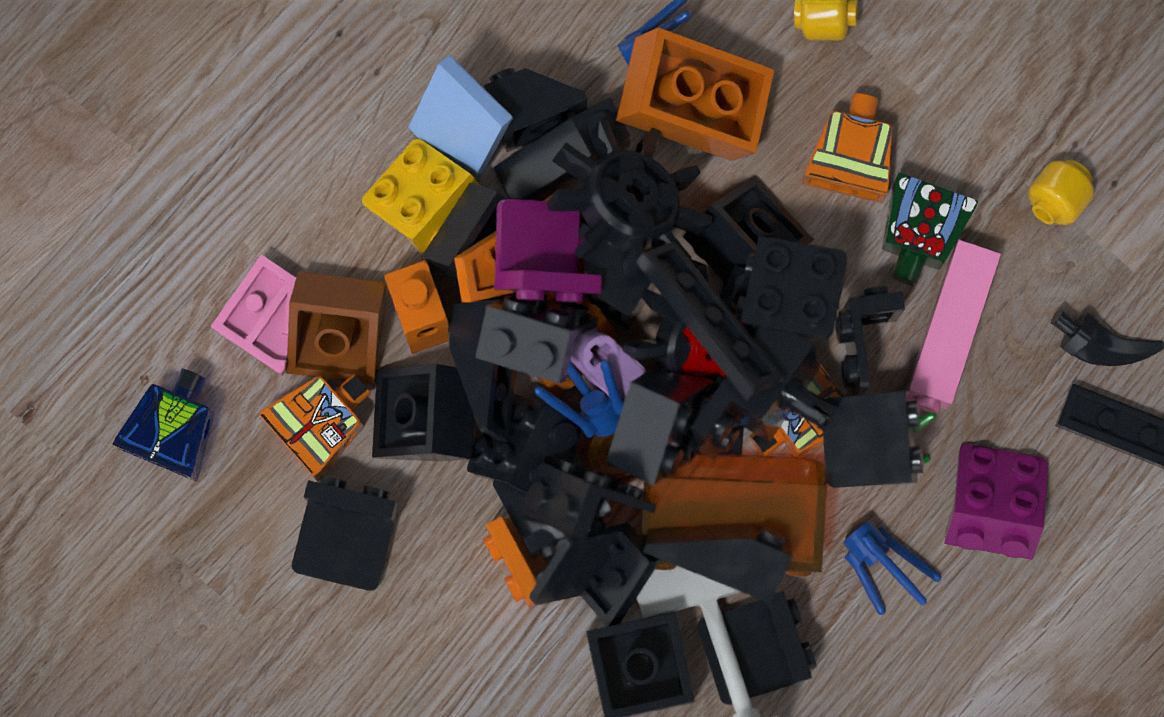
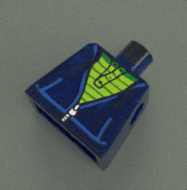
(169, 427)

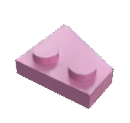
(259, 314)

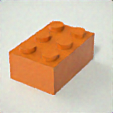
(695, 94)

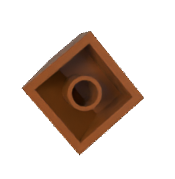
(335, 327)

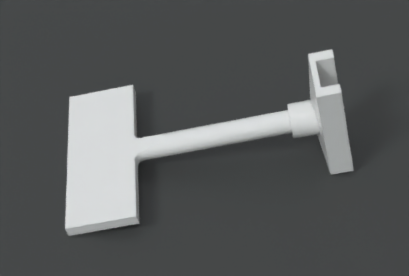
(680, 589)

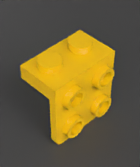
(418, 192)

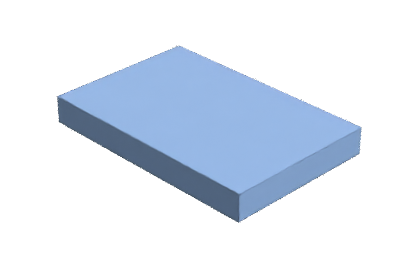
(460, 118)

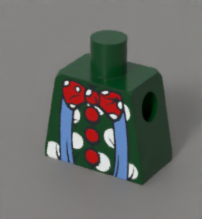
(923, 225)

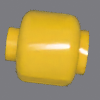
(825, 18)
(1061, 192)

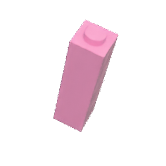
(952, 326)

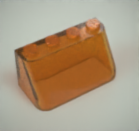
(747, 490)

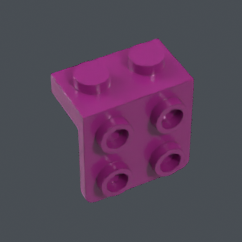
(538, 252)
(998, 502)

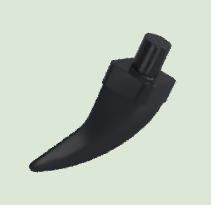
(1099, 346)

